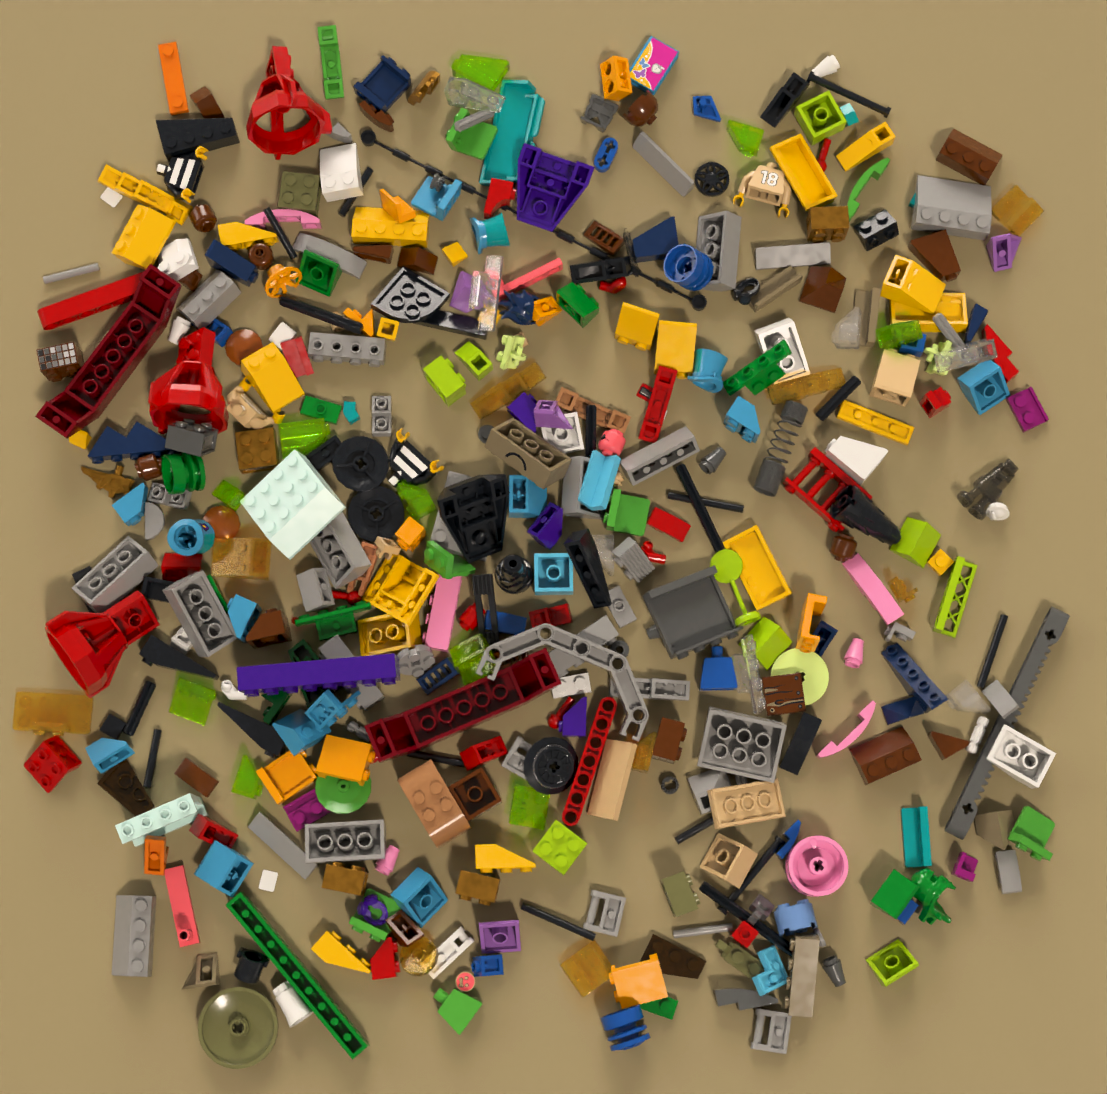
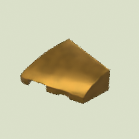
(425, 87)

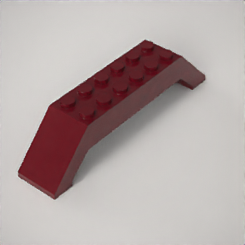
(114, 356)
(463, 707)

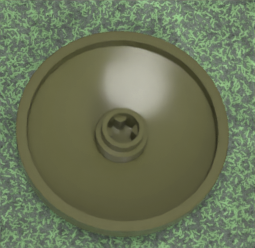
(238, 1027)

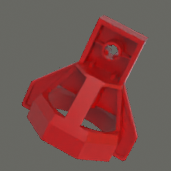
(277, 96)
(189, 383)
(106, 633)

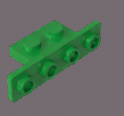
(760, 372)
(335, 622)

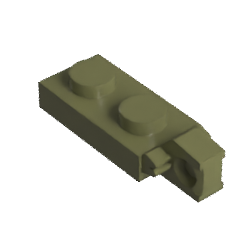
(740, 959)

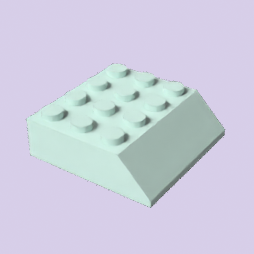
(292, 504)

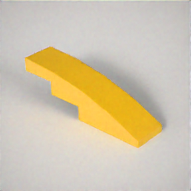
(135, 189)

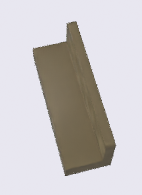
(775, 288)
(869, 305)

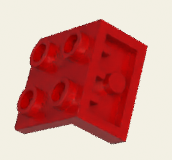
(51, 763)

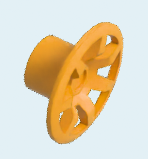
(280, 277)

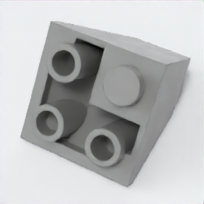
(705, 781)

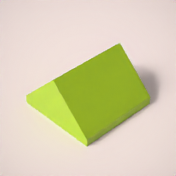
(916, 541)
(770, 642)
(892, 963)

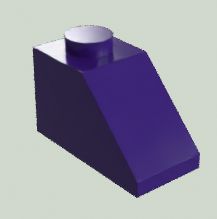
(523, 410)
(548, 526)
(575, 720)

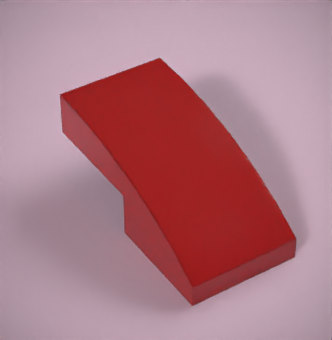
(668, 524)
(555, 616)

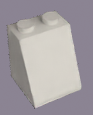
(855, 457)

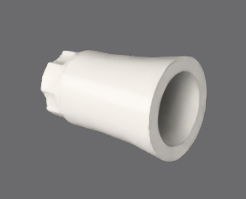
(291, 1004)

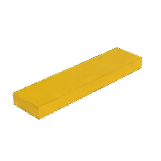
(875, 422)

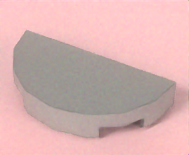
(153, 521)

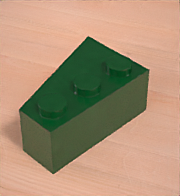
(303, 652)

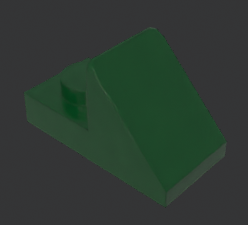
(278, 701)

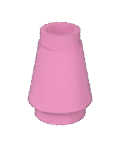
(854, 654)
(387, 865)

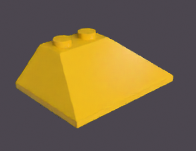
(400, 588)

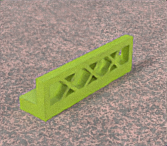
(949, 593)

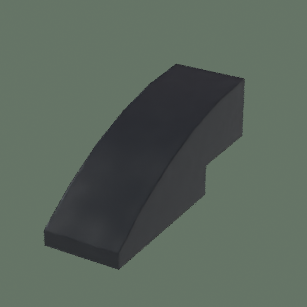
(785, 100)
(600, 270)
(800, 743)

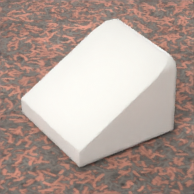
(281, 334)
(181, 642)

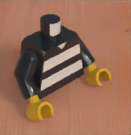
(183, 174)
(409, 463)

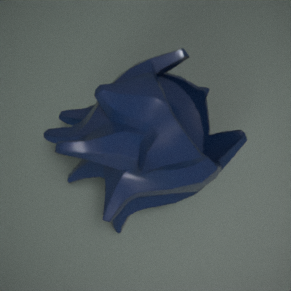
(519, 307)

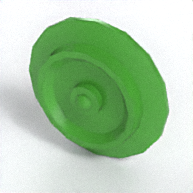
(341, 795)

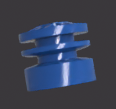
(688, 267)
(625, 1028)

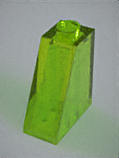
(481, 70)
(303, 435)

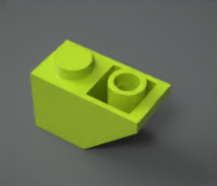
(474, 360)

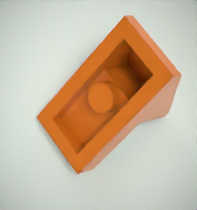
(155, 855)

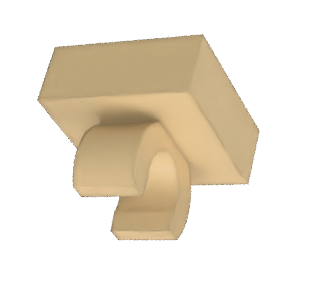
(386, 546)

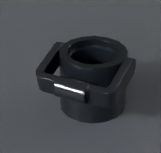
(250, 965)

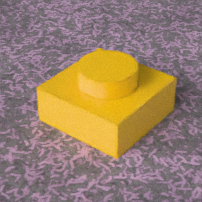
(940, 562)

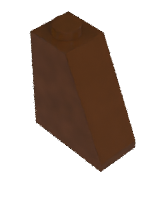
(936, 255)

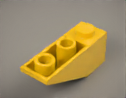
(866, 146)
(241, 236)
(333, 951)

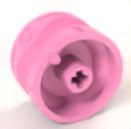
(831, 862)

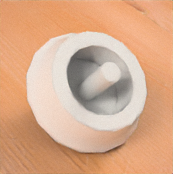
(997, 511)

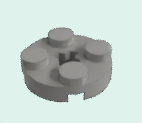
(416, 660)

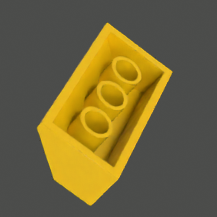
(379, 228)

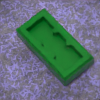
(319, 408)

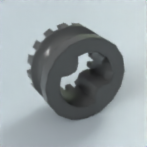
(437, 182)
(667, 779)

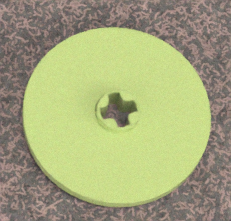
(809, 664)

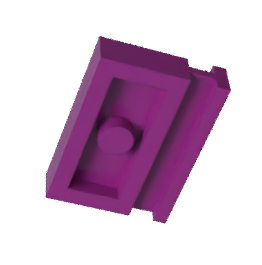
(1027, 409)
(305, 810)

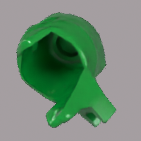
(928, 893)

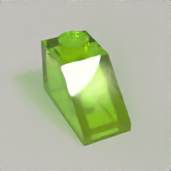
(745, 137)
(247, 781)

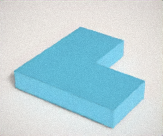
(774, 973)

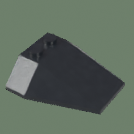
(476, 514)

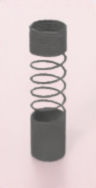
(771, 471)

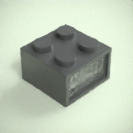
(191, 437)

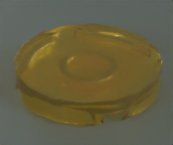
(419, 957)

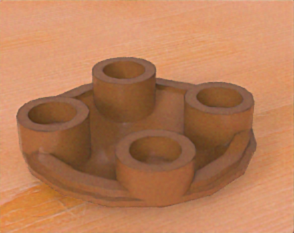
(242, 344)
(223, 521)

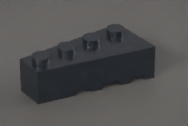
(188, 134)

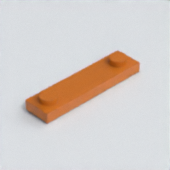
(173, 78)

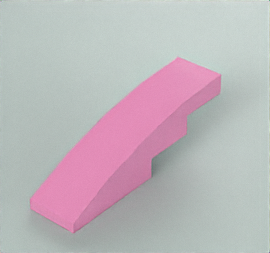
(873, 589)

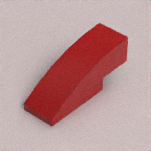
(1003, 353)

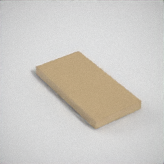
(612, 779)
(746, 803)

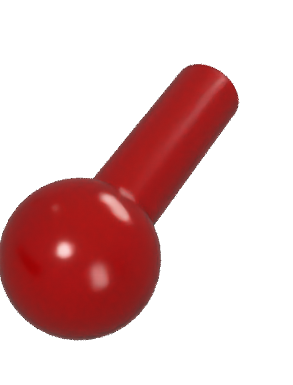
(823, 153)
(351, 597)
(553, 719)

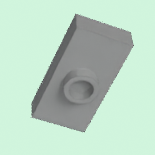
(620, 608)

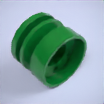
(183, 473)

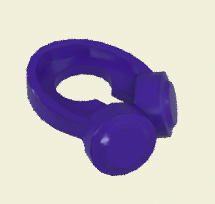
(363, 910)

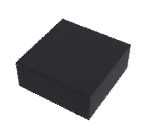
(113, 726)

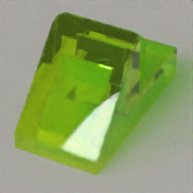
(228, 495)

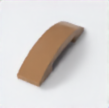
(605, 418)

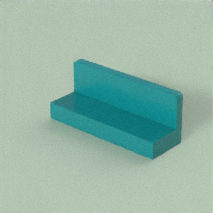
(916, 837)

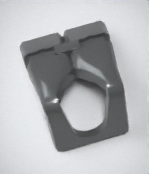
(599, 108)

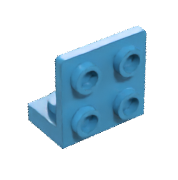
(437, 203)
(328, 707)

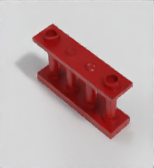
(831, 471)

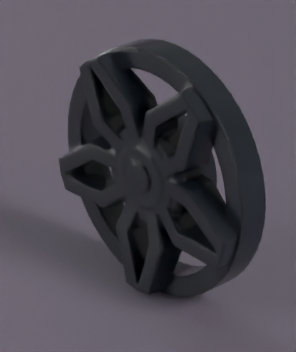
(712, 179)

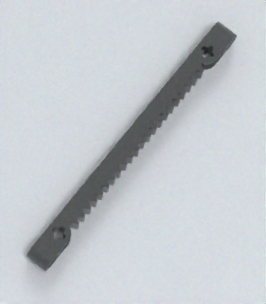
(1054, 624)

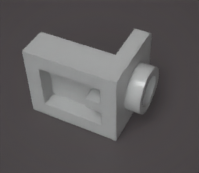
(903, 633)

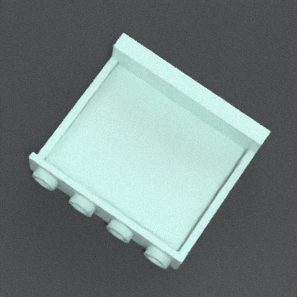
(162, 819)

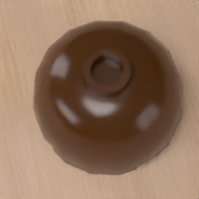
(642, 110)

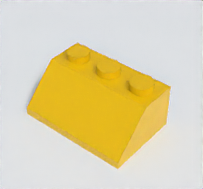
(143, 237)

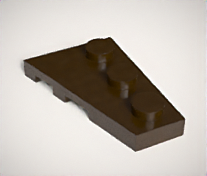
(126, 788)
(674, 959)

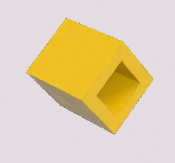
(387, 329)

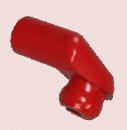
(614, 287)
(652, 556)

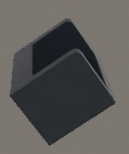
(153, 589)

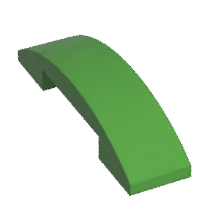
(331, 62)
(874, 171)

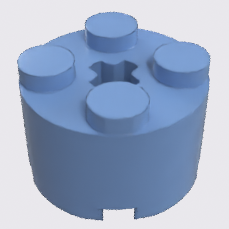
(795, 917)

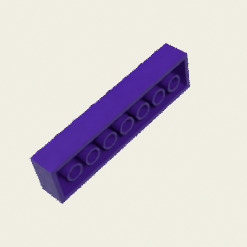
(317, 674)

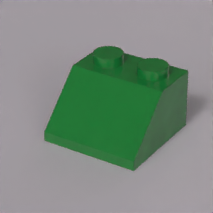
(577, 303)

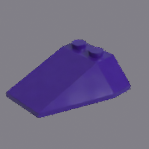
(548, 187)

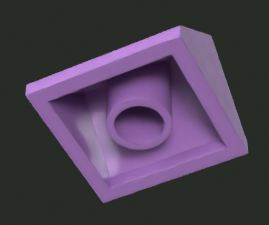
(500, 936)

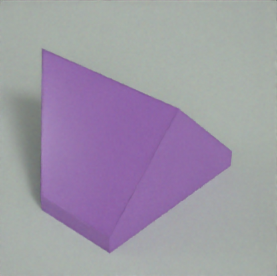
(1002, 251)
(461, 293)
(550, 415)

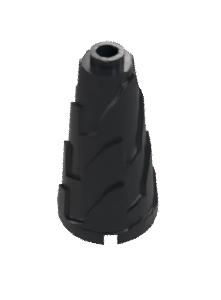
(860, 513)
(514, 574)

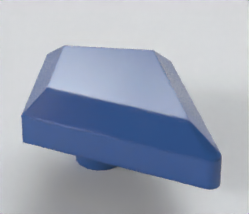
(705, 107)

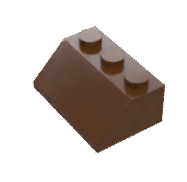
(968, 157)
(269, 629)
(885, 755)

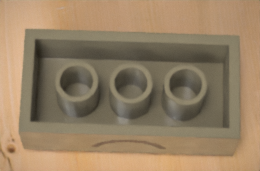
(527, 453)

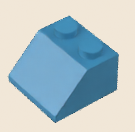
(984, 386)
(243, 615)
(299, 731)
(419, 896)

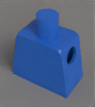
(718, 672)

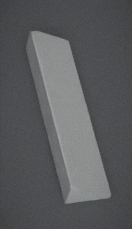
(663, 164)
(793, 255)
(281, 844)

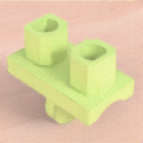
(942, 346)
(513, 352)

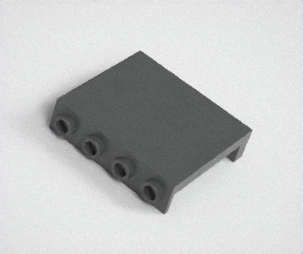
(691, 613)

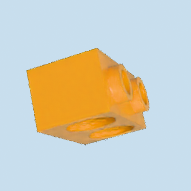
(616, 78)
(410, 534)

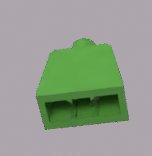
(457, 1008)

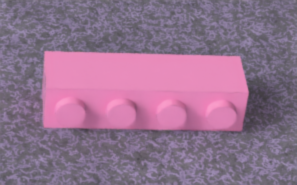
(442, 614)

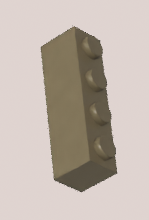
(802, 974)

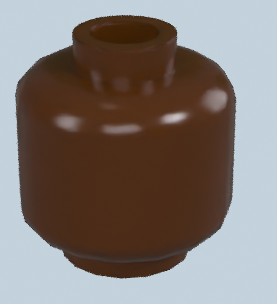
(203, 218)
(261, 256)
(148, 467)
(843, 547)

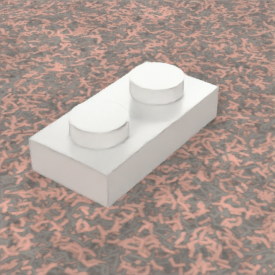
(572, 686)

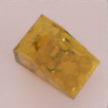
(242, 558)

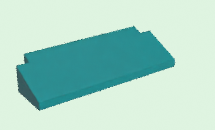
(516, 124)

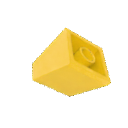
(676, 347)

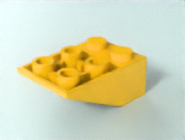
(912, 285)
(495, 857)

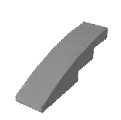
(658, 689)

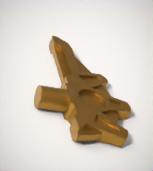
(113, 483)

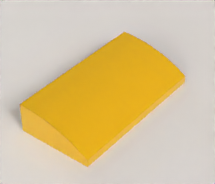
(803, 172)
(950, 305)
(760, 569)

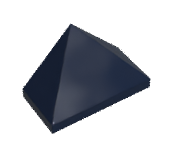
(826, 635)
(901, 710)

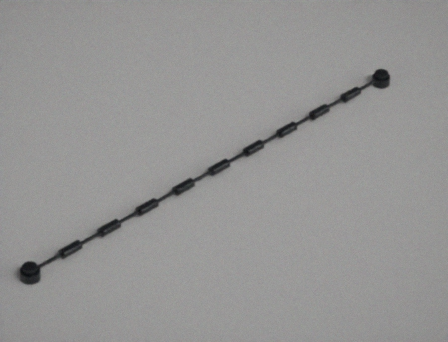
(369, 139)

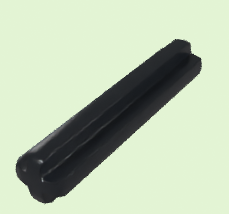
(838, 398)
(590, 441)
(139, 708)

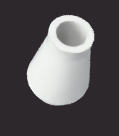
(826, 67)
(179, 329)

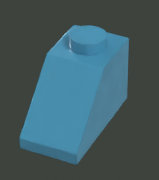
(132, 505)
(108, 753)

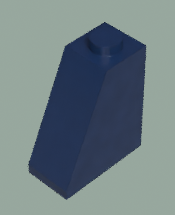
(656, 241)
(231, 263)

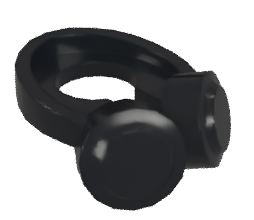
(745, 297)

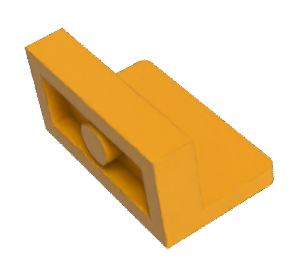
(396, 207)

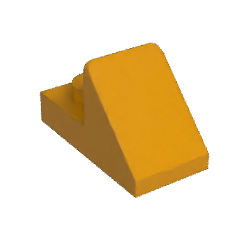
(545, 310)
(367, 320)

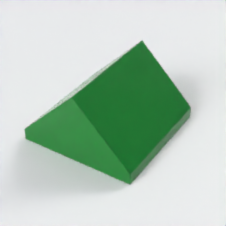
(319, 273)
(894, 894)

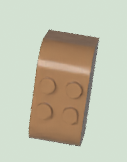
(434, 804)

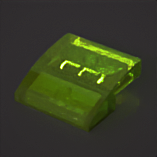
(467, 658)

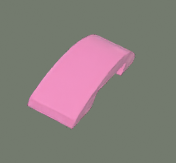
(285, 215)
(865, 715)

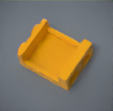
(813, 605)
(345, 759)
(287, 775)
(638, 982)

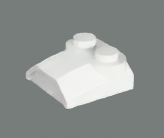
(177, 259)
(565, 439)

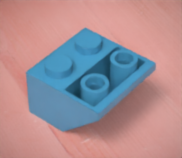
(743, 419)
(525, 498)
(223, 868)

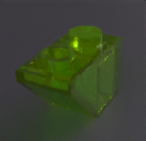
(898, 333)
(418, 500)

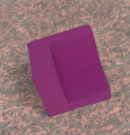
(965, 867)

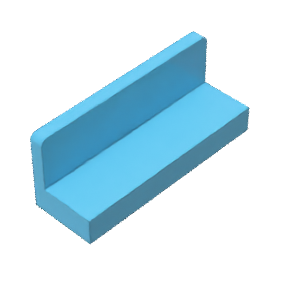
(598, 481)

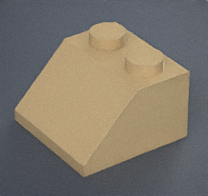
(728, 860)

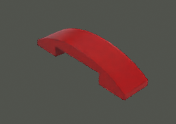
(658, 404)

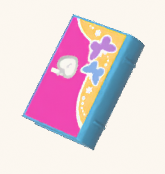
(652, 65)

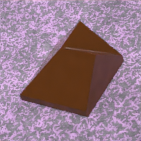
(823, 288)

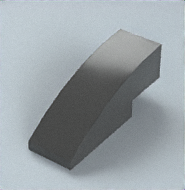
(743, 997)

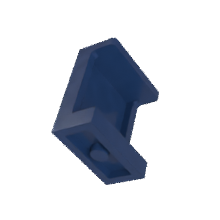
(383, 85)

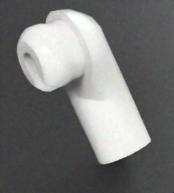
(231, 692)

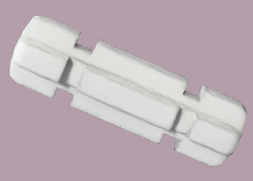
(977, 735)

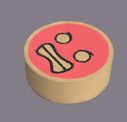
(465, 981)

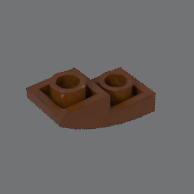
(379, 119)
(196, 777)

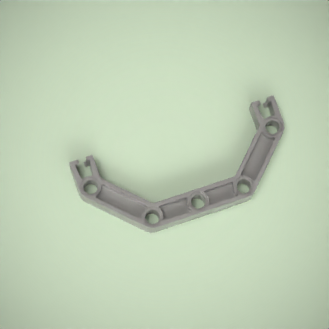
(595, 654)

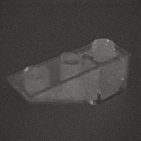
(468, 94)
(966, 355)

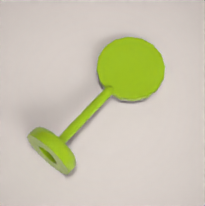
(729, 569)

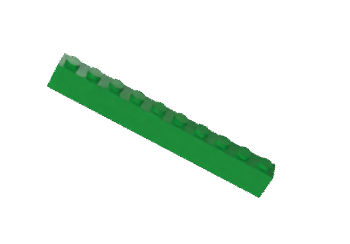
(297, 975)

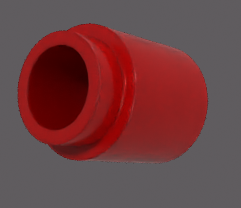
(468, 618)

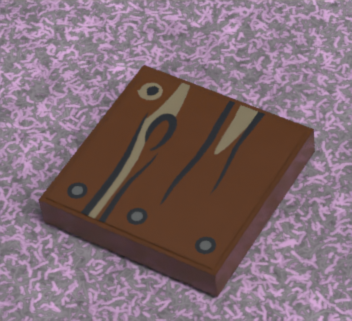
(784, 694)

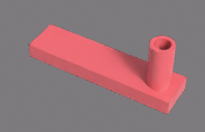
(530, 278)
(182, 906)

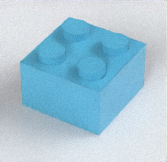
(553, 574)

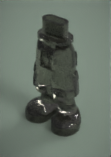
(990, 486)

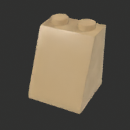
(895, 377)

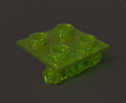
(192, 701)
(529, 807)

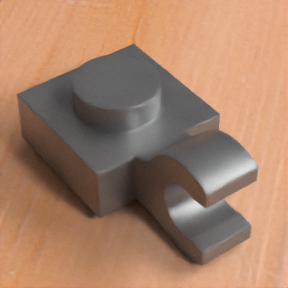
(761, 909)

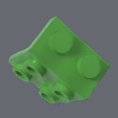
(472, 141)
(627, 514)
(444, 563)
(1032, 833)
(377, 932)

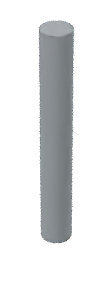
(71, 273)
(702, 930)

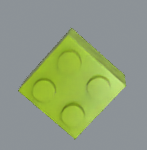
(820, 117)
(445, 380)
(559, 847)

